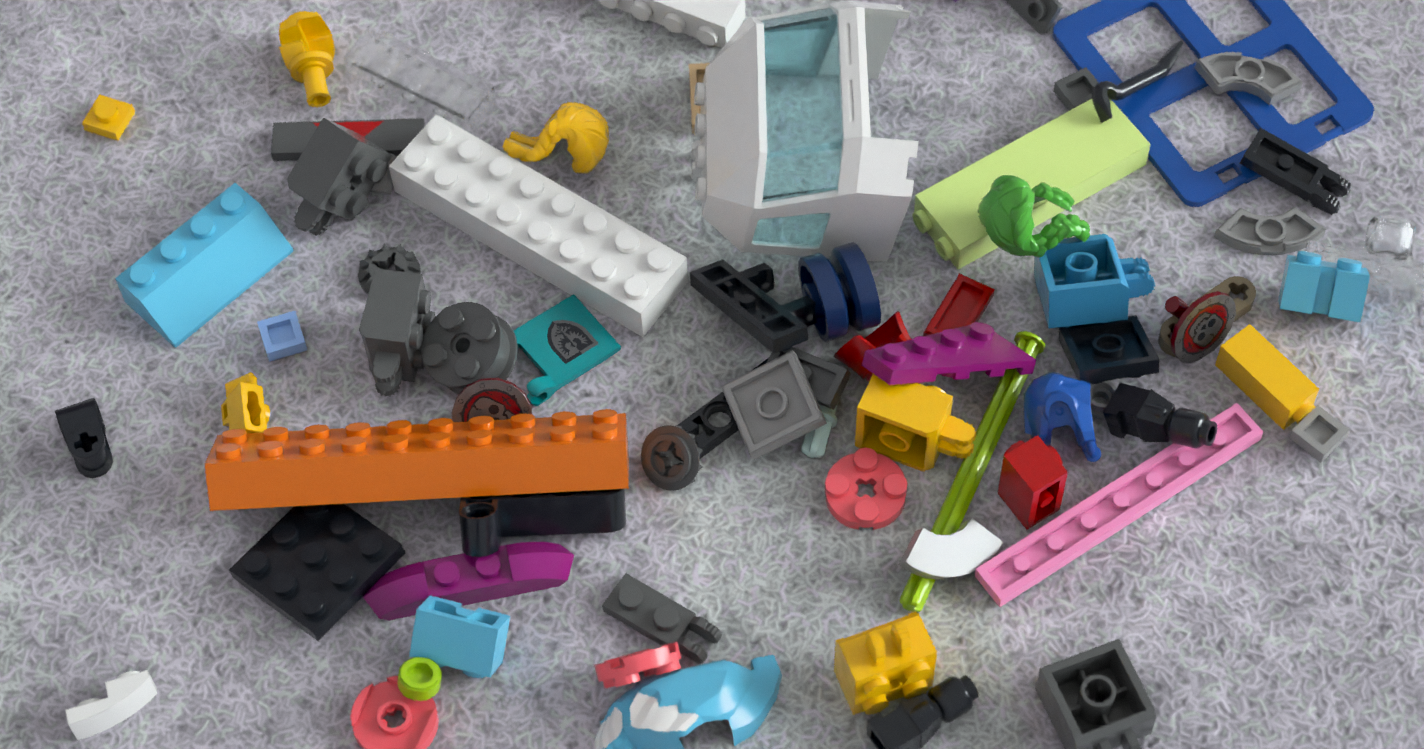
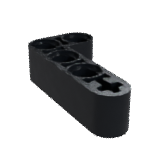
(557, 513)

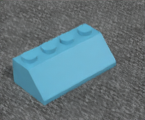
(204, 265)

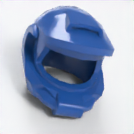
(1058, 402)

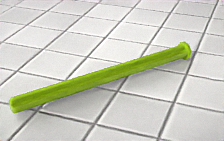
(973, 467)

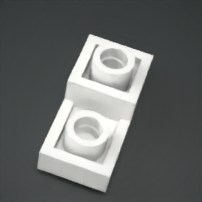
(125, 697)

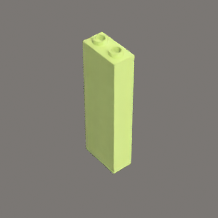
(1066, 153)

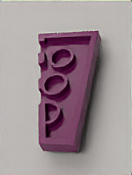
(948, 353)

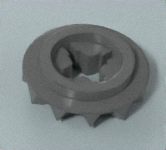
(382, 258)
(659, 467)

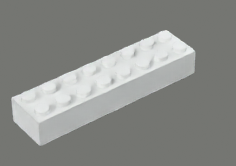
(539, 225)

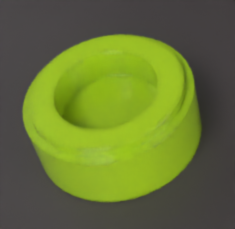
(419, 678)

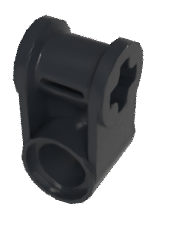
(86, 437)

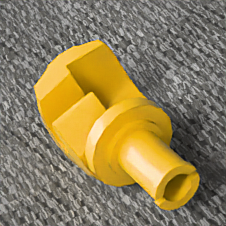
(308, 53)

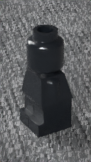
(1155, 419)
(920, 717)

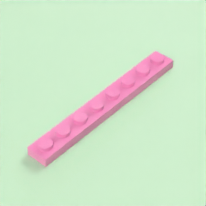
(1113, 508)

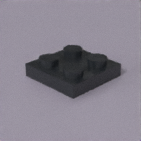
(1109, 350)

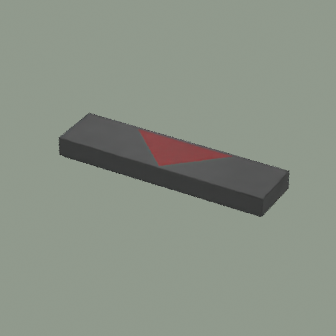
(389, 134)

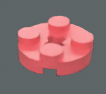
(865, 468)
(626, 668)
(385, 699)

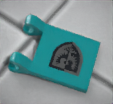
(563, 346)

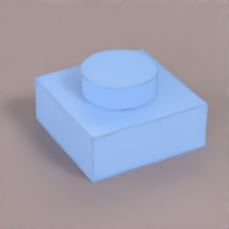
(282, 336)

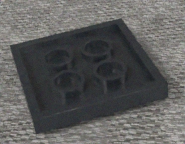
(317, 564)

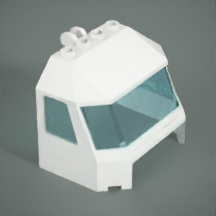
(790, 139)

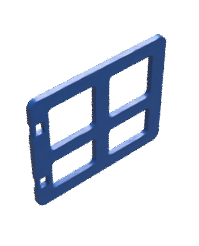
(1285, 31)

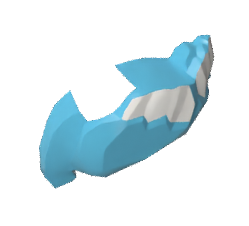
(677, 702)

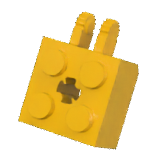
(911, 424)
(885, 664)

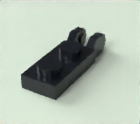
(1295, 171)

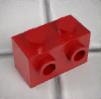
(1032, 481)

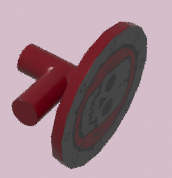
(1200, 325)
(490, 398)

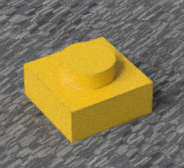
(108, 117)

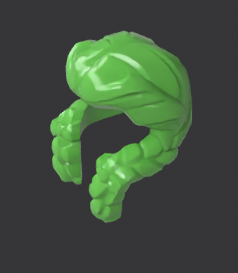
(1009, 222)

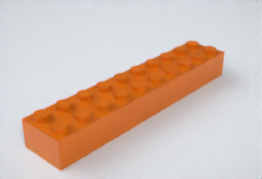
(418, 460)

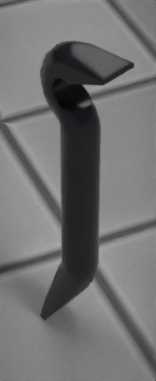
(1106, 89)

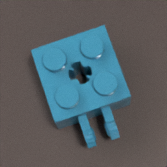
(1088, 282)

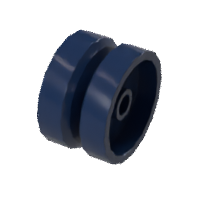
(841, 291)

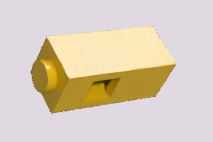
(1267, 377)

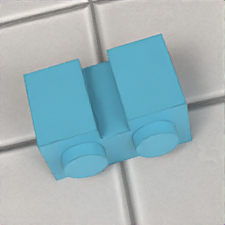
(1324, 286)
(460, 636)

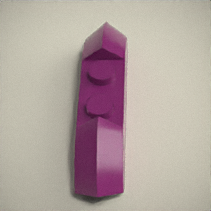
(470, 579)

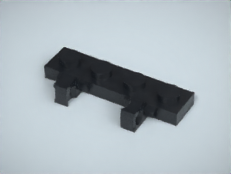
(745, 301)

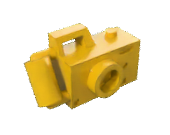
(245, 405)

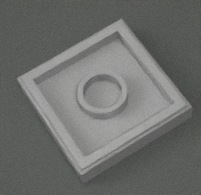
(773, 405)

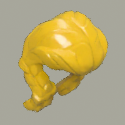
(578, 124)

